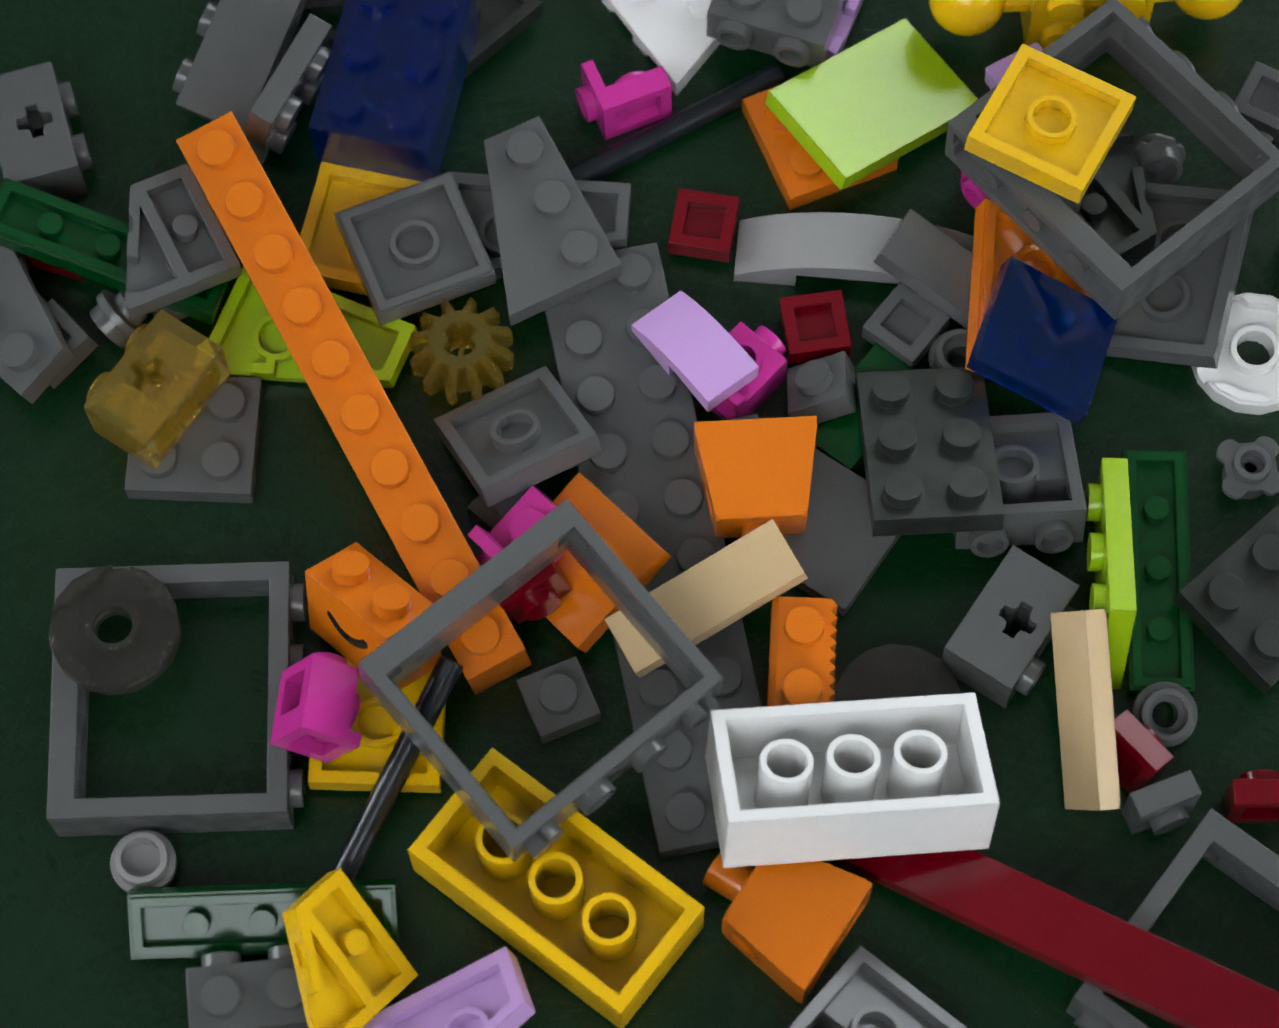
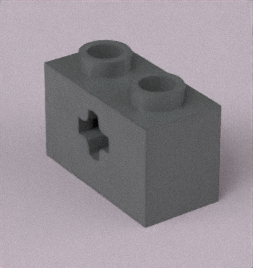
(36, 105)
(979, 649)

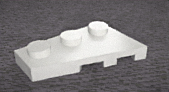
(669, 33)

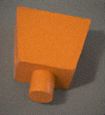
(756, 472)
(789, 916)

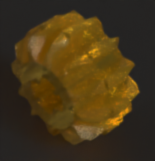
(461, 330)

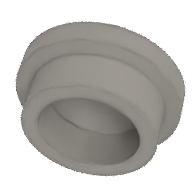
(143, 861)

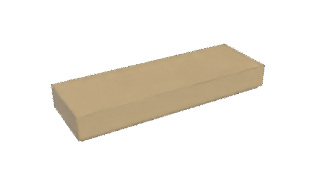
(716, 592)
(1085, 710)

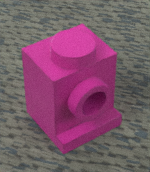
(768, 354)
(317, 708)

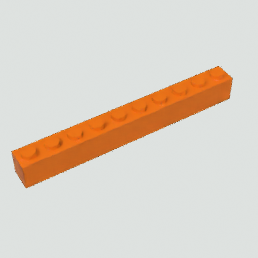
(347, 389)

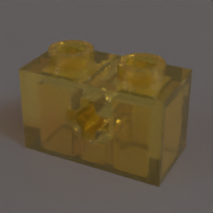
(134, 405)

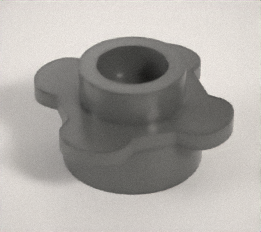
(1239, 482)

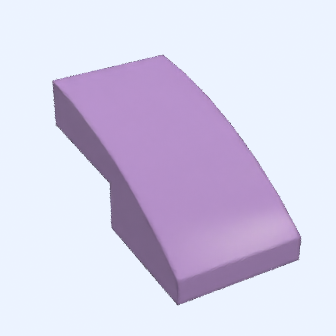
(696, 349)

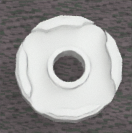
(1235, 382)

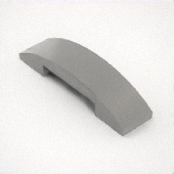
(817, 245)

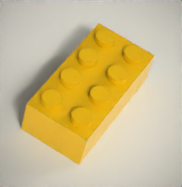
(577, 910)

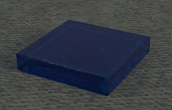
(1042, 340)

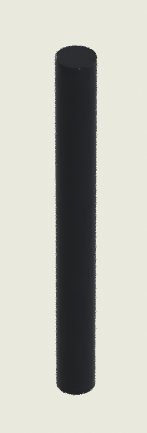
(676, 125)
(395, 772)

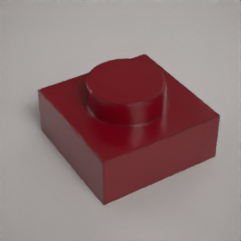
(703, 225)
(814, 326)
(538, 596)
(1139, 753)
(1253, 797)

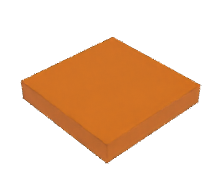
(586, 606)

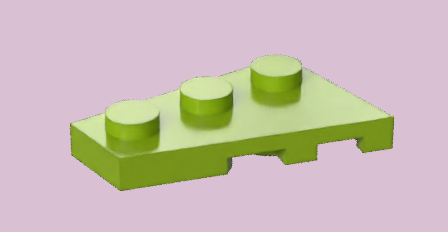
(258, 350)
(1112, 558)

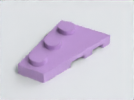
(478, 996)

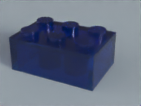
(393, 85)

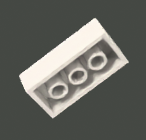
(850, 779)

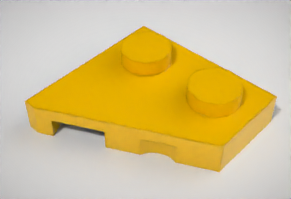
(342, 955)

